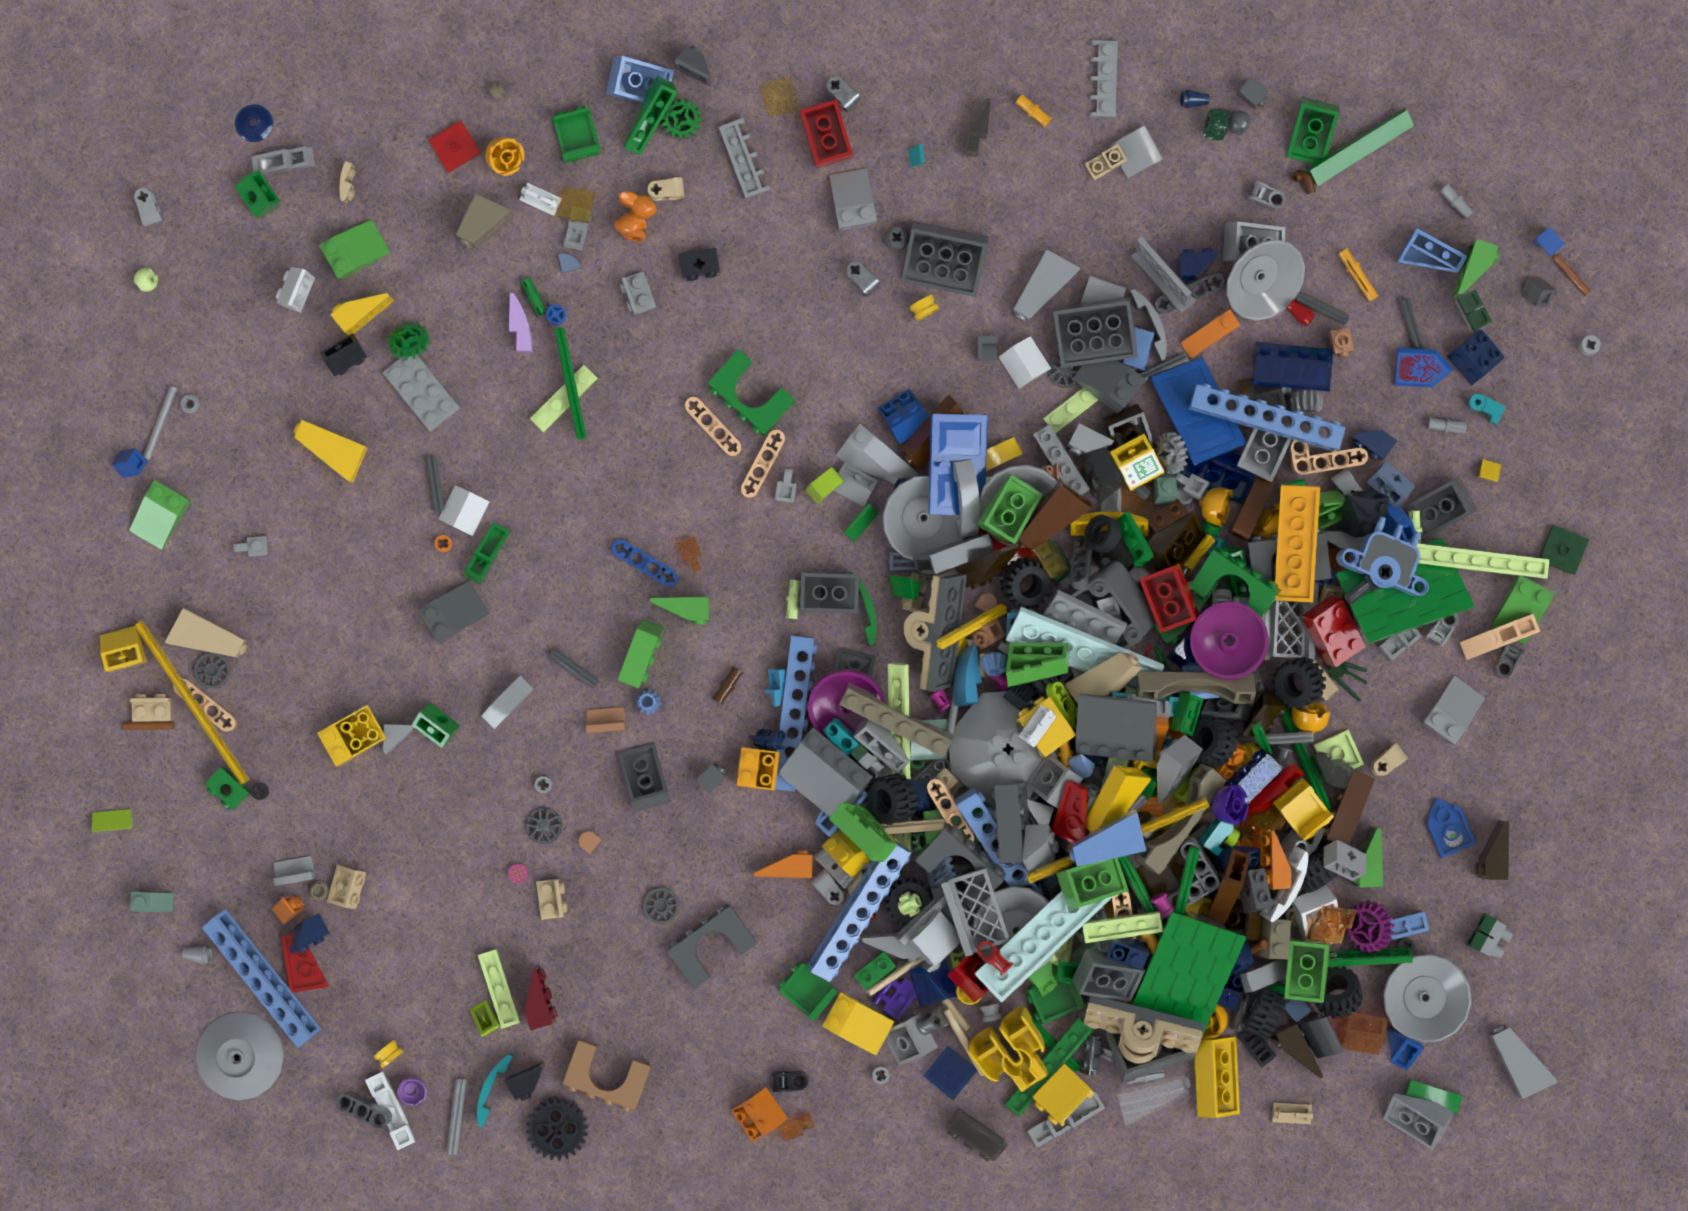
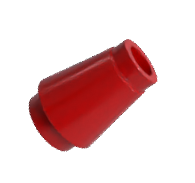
(1301, 313)

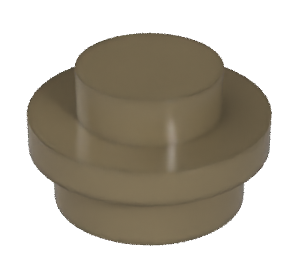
(497, 90)
(319, 891)

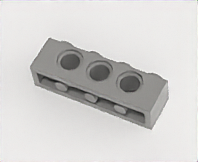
(1055, 452)

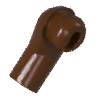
(1306, 179)

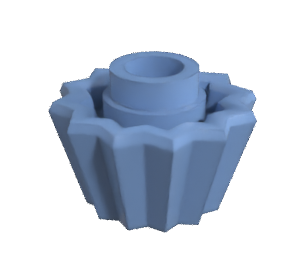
(994, 663)
(647, 701)

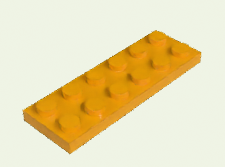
(1297, 542)

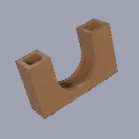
(579, 1078)

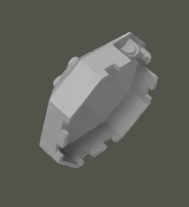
(979, 743)

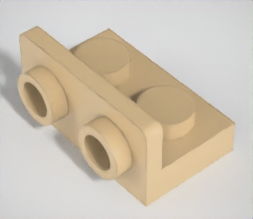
(151, 708)
(346, 887)
(550, 898)

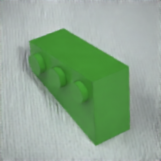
(641, 653)
(1036, 661)
(863, 830)

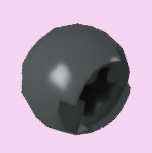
(1239, 122)
(896, 245)

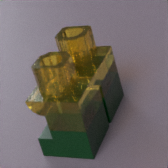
(1053, 560)

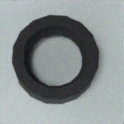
(1092, 531)

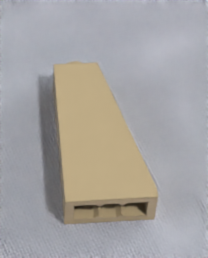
(201, 634)
(1106, 677)

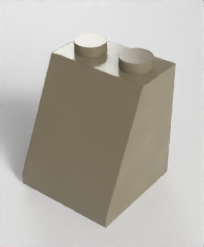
(482, 221)
(1278, 939)

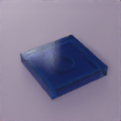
(932, 986)
(950, 1072)

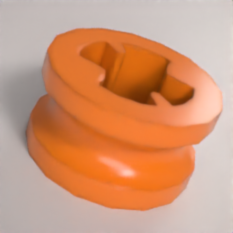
(443, 549)

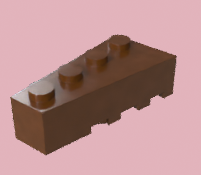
(1347, 809)

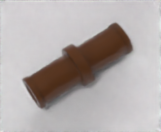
(727, 685)

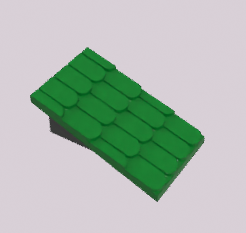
(1392, 612)
(1189, 967)

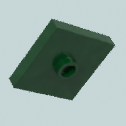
(1564, 549)

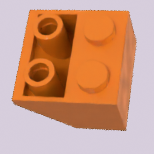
(759, 1114)

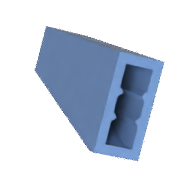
(1110, 841)

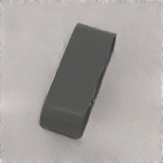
(355, 1111)

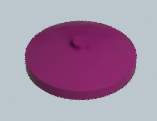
(1229, 640)
(826, 697)

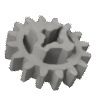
(1171, 452)

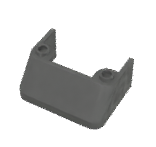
(1128, 594)

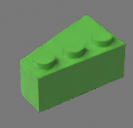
(1330, 508)

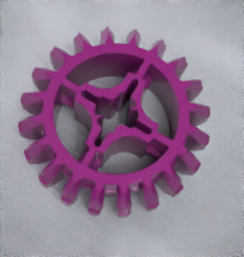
(1372, 940)

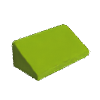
(111, 820)

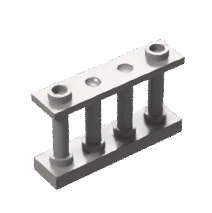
(921, 919)

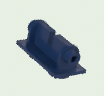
(768, 739)

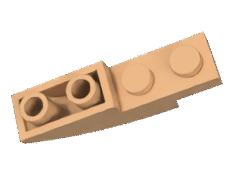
(1500, 636)

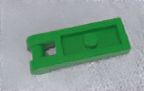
(1134, 540)

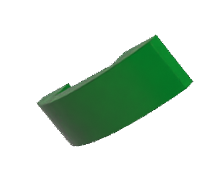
(870, 630)

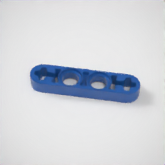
(646, 560)

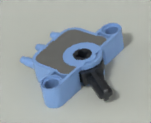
(1387, 553)

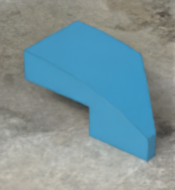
(776, 685)

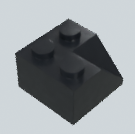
(1363, 512)

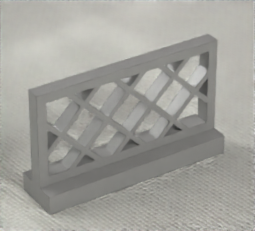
(1162, 276)
(1304, 642)
(958, 911)

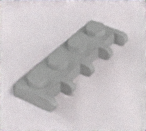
(1105, 78)
(741, 159)

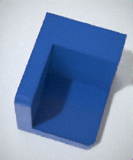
(1549, 241)
(129, 463)

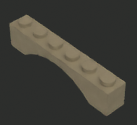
(1161, 684)
(919, 732)
(1159, 851)

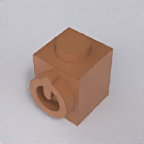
(1341, 342)
(984, 636)

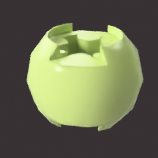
(146, 279)

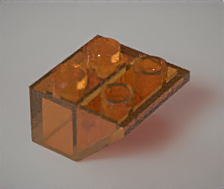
(1363, 1032)

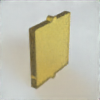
(779, 97)
(576, 204)

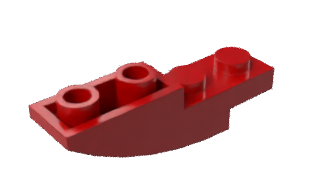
(1274, 790)

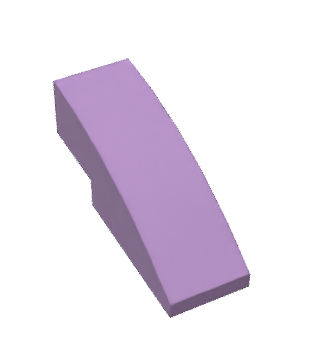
(519, 324)

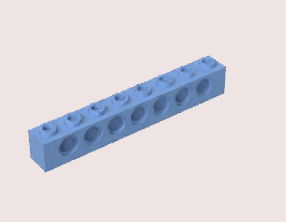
(1334, 429)
(796, 645)
(966, 804)
(848, 915)
(261, 978)

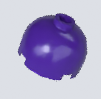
(1230, 804)

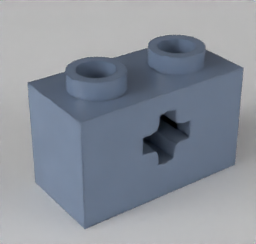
(1391, 483)

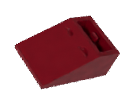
(538, 1005)

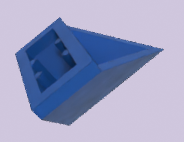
(1403, 1049)

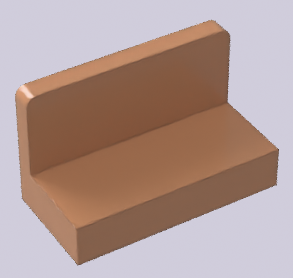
(605, 720)

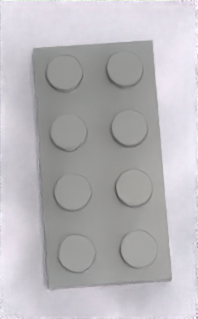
(421, 391)
(1084, 617)

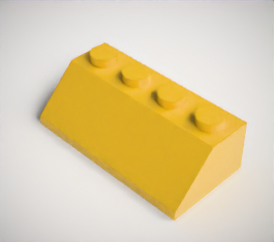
(1217, 1078)

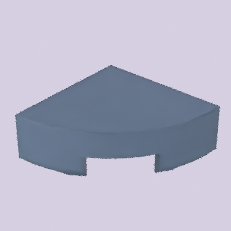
(568, 263)

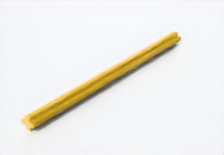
(165, 663)
(1148, 827)

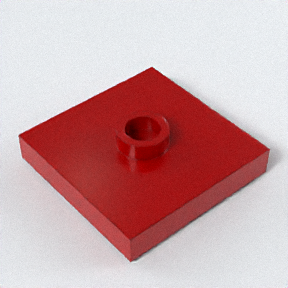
(454, 146)

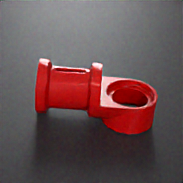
(993, 957)

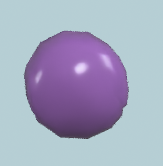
(406, 1089)

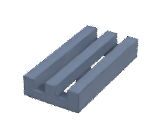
(891, 561)
(948, 869)

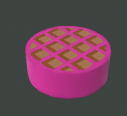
(518, 873)

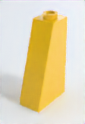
(336, 451)
(1116, 796)

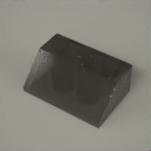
(976, 1135)

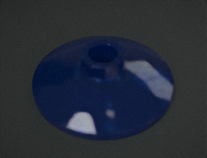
(255, 132)

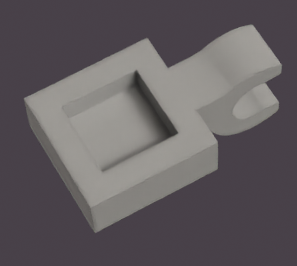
(1192, 486)
(786, 490)
(255, 546)

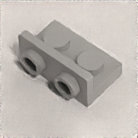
(638, 293)

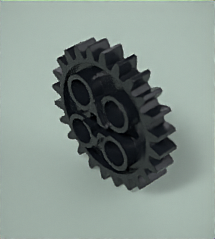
(544, 1117)

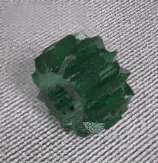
(1216, 124)

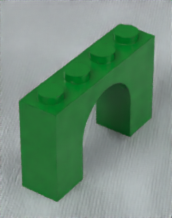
(761, 418)
(1221, 563)

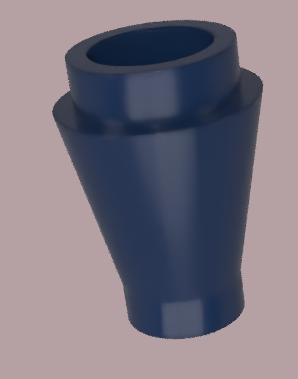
(1193, 99)

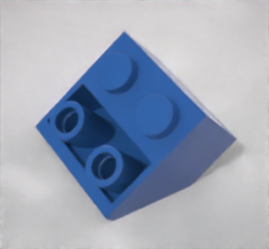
(903, 415)

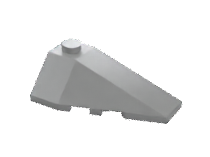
(873, 457)

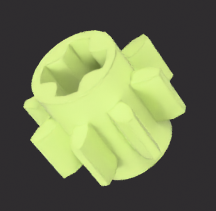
(909, 904)

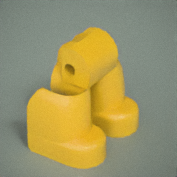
(1023, 1037)

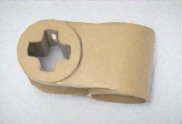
(669, 189)
(1390, 758)

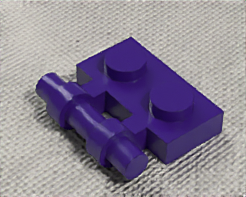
(899, 1000)

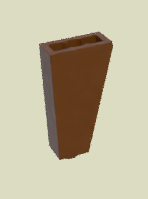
(918, 446)
(1251, 508)
(1053, 514)
(1229, 886)

